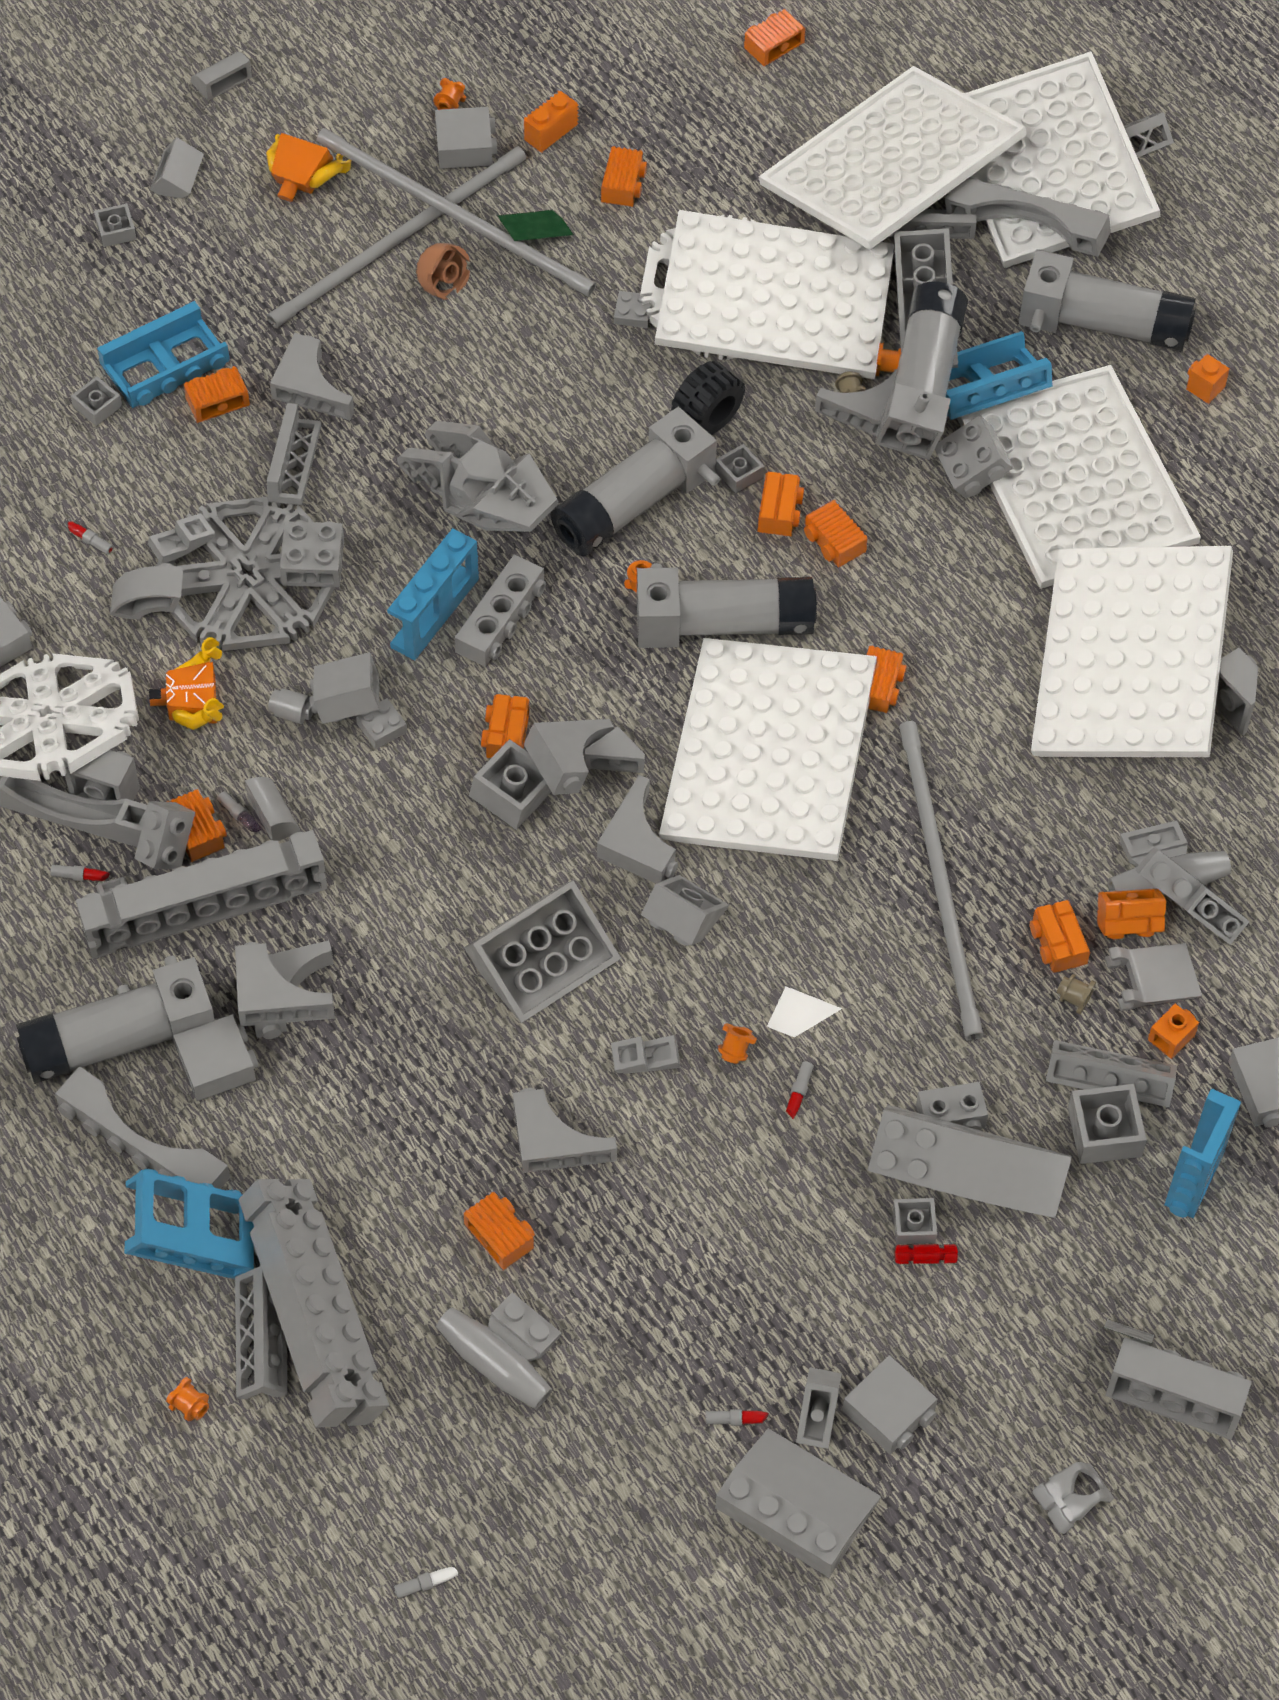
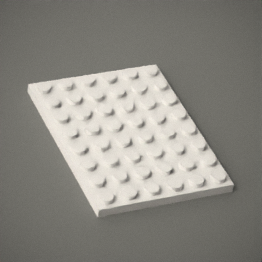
(1070, 154)
(892, 157)
(774, 294)
(1082, 473)
(1133, 652)
(769, 749)

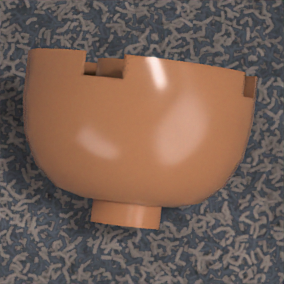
(445, 264)

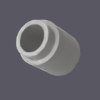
(290, 705)

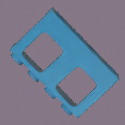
(154, 344)
(989, 389)
(434, 593)
(1199, 1163)
(193, 1244)

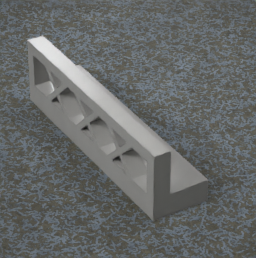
(1147, 124)
(959, 225)
(283, 453)
(1097, 1068)
(270, 1345)

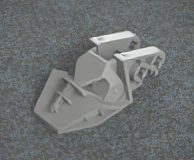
(482, 481)

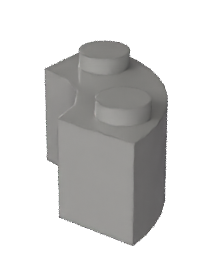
(147, 591)

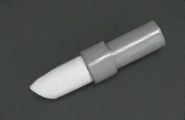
(425, 1581)

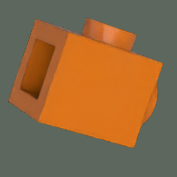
(1207, 378)
(1173, 1030)

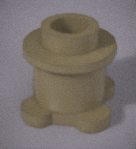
(849, 382)
(1075, 992)

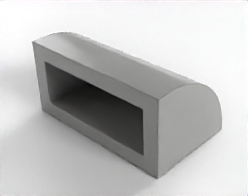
(222, 75)
(177, 170)
(271, 808)

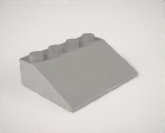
(543, 951)
(796, 1501)

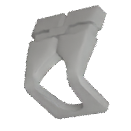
(1061, 1501)

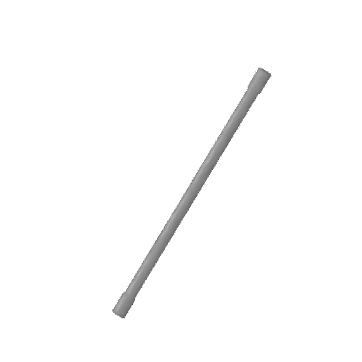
(571, 278)
(289, 309)
(969, 1014)

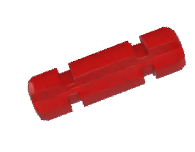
(926, 1254)

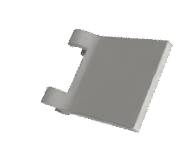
(1156, 975)

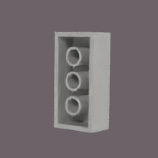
(1178, 1387)

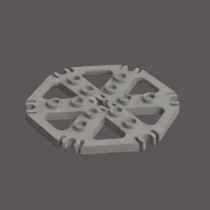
(227, 577)

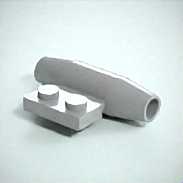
(1172, 842)
(504, 1347)

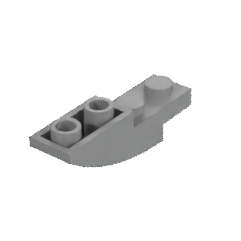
(1192, 895)

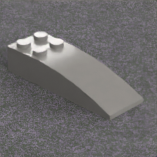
(919, 259)
(968, 1162)

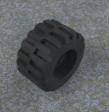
(710, 396)

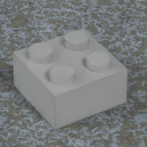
(115, 225)
(630, 310)
(96, 400)
(739, 468)
(382, 725)
(914, 1221)

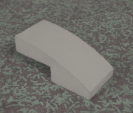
(186, 537)
(642, 1056)

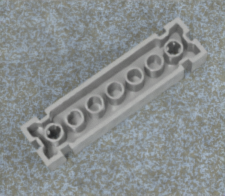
(202, 894)
(313, 1303)

